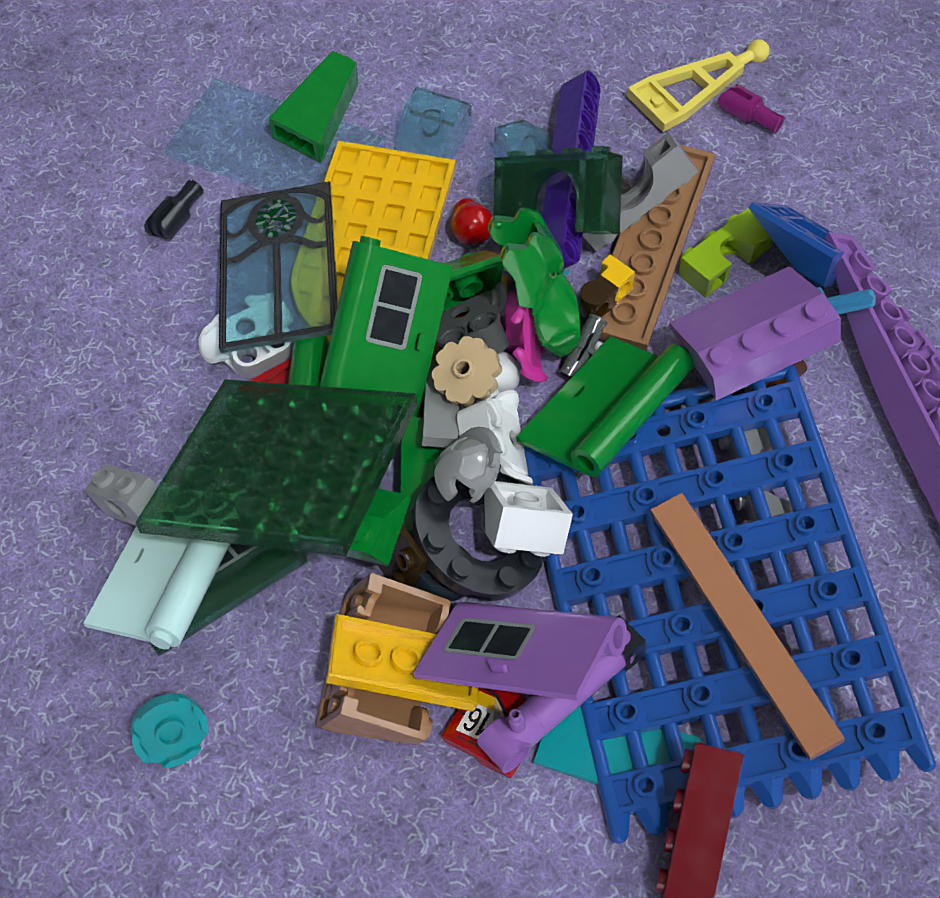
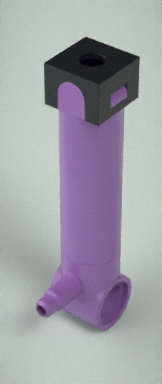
(512, 738)

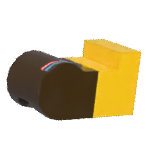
(608, 289)

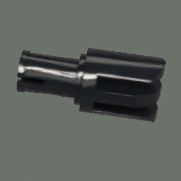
(173, 211)

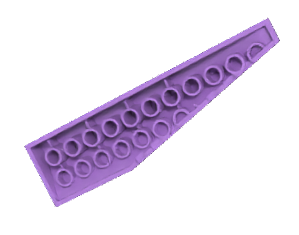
(899, 364)

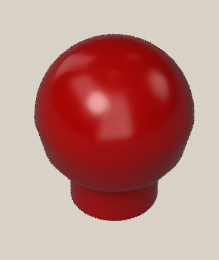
(470, 222)

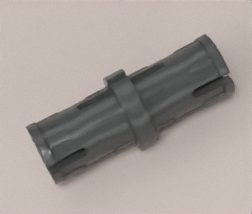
(589, 336)

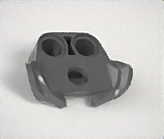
(480, 321)

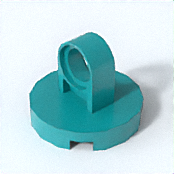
(168, 730)

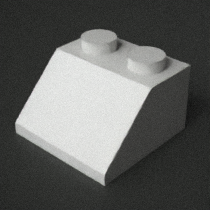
(526, 518)

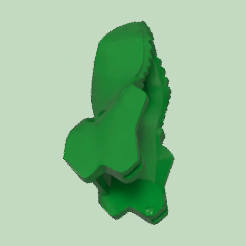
(537, 268)

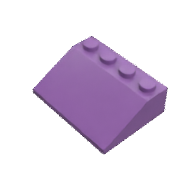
(758, 331)

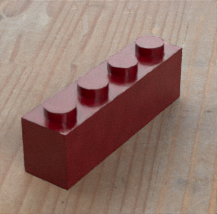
(702, 822)

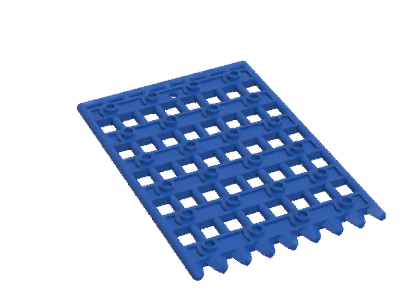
(767, 761)

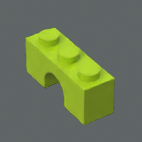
(705, 264)

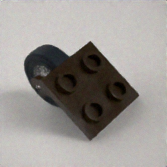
(409, 568)

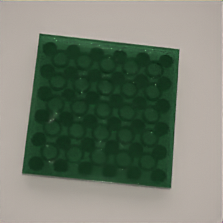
(280, 466)

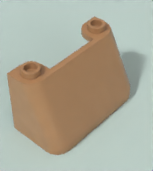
(372, 713)

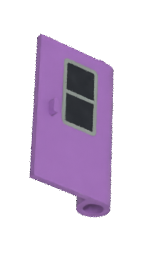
(521, 649)

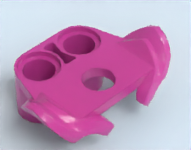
(523, 339)

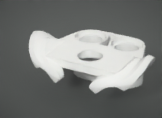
(265, 356)
(502, 418)

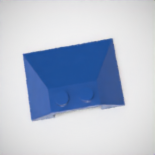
(800, 241)

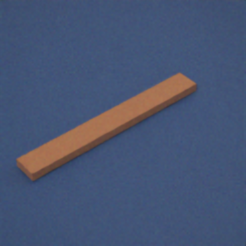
(748, 628)

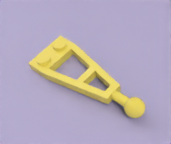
(665, 110)

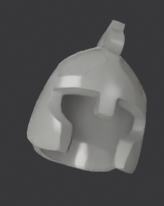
(471, 460)

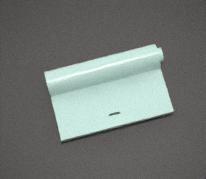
(156, 588)

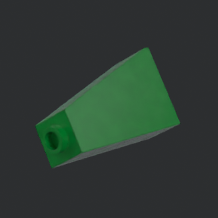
(316, 107)
(416, 464)

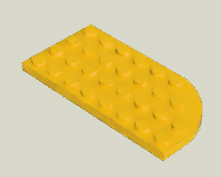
(386, 198)

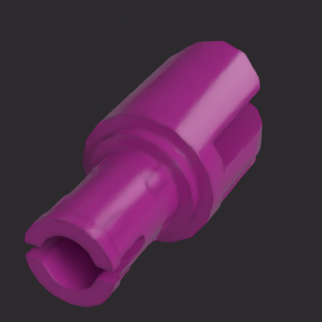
(749, 108)

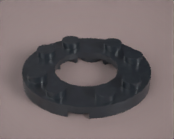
(455, 567)

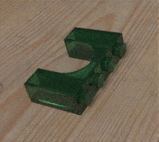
(594, 174)

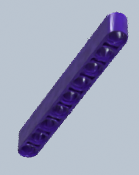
(573, 129)

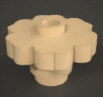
(466, 371)

